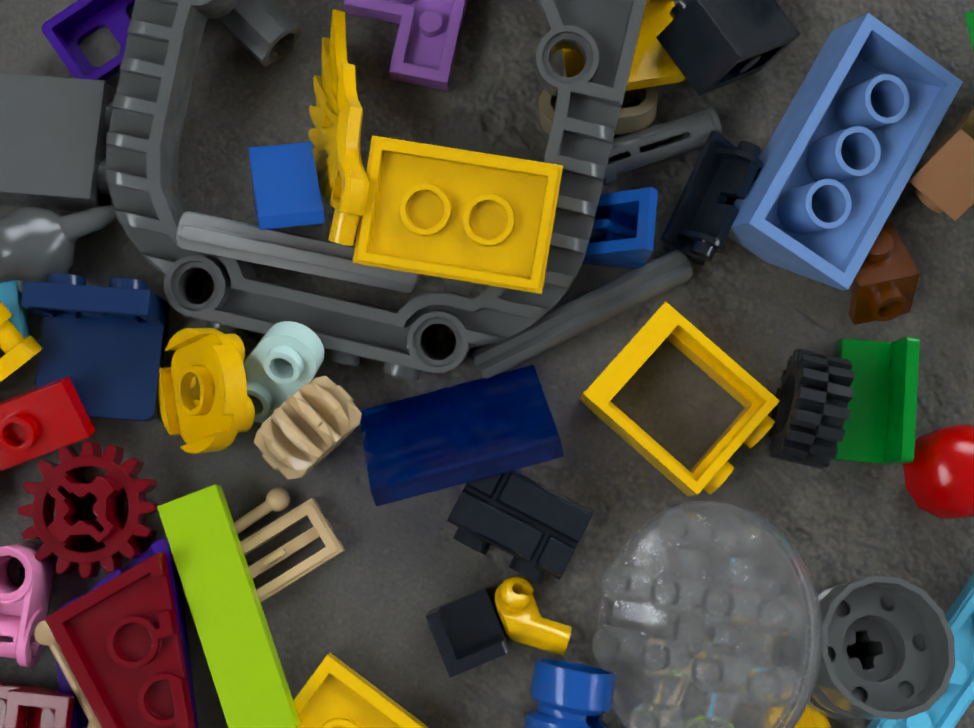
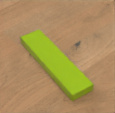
(227, 611)

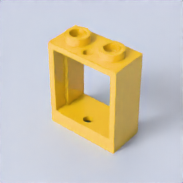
(746, 428)

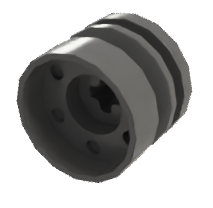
(900, 649)

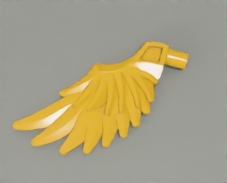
(338, 134)

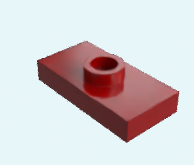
(41, 422)

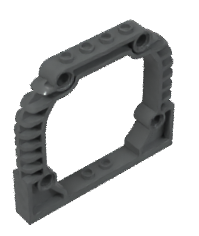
(147, 202)

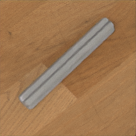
(284, 251)

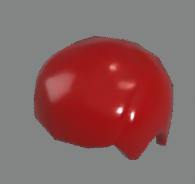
(943, 472)

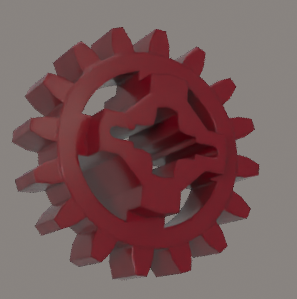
(70, 527)

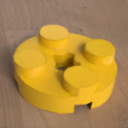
(205, 390)

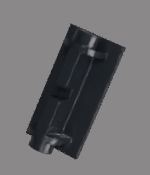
(705, 206)

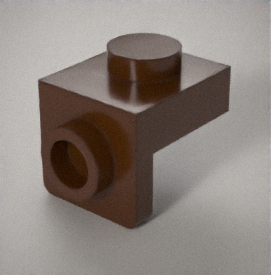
(884, 281)

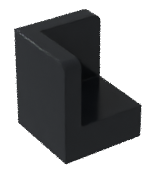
(467, 632)

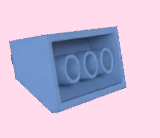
(843, 153)

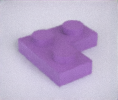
(425, 36)

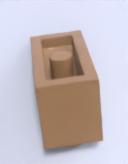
(947, 174)

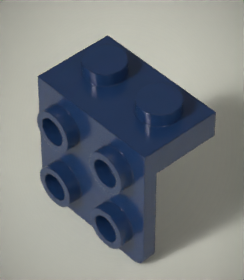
(102, 340)

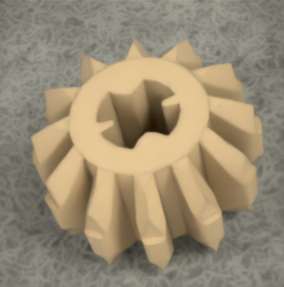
(307, 427)

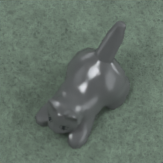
(43, 241)

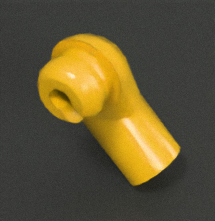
(523, 620)

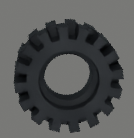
(811, 408)

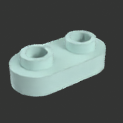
(269, 370)

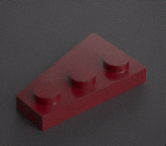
(128, 649)

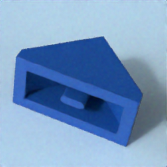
(285, 186)
(623, 229)

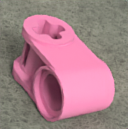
(24, 605)

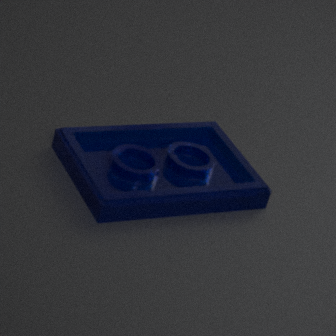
(458, 435)

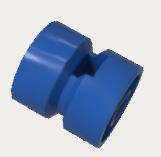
(569, 695)

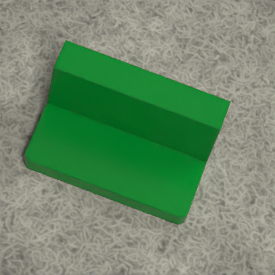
(883, 401)

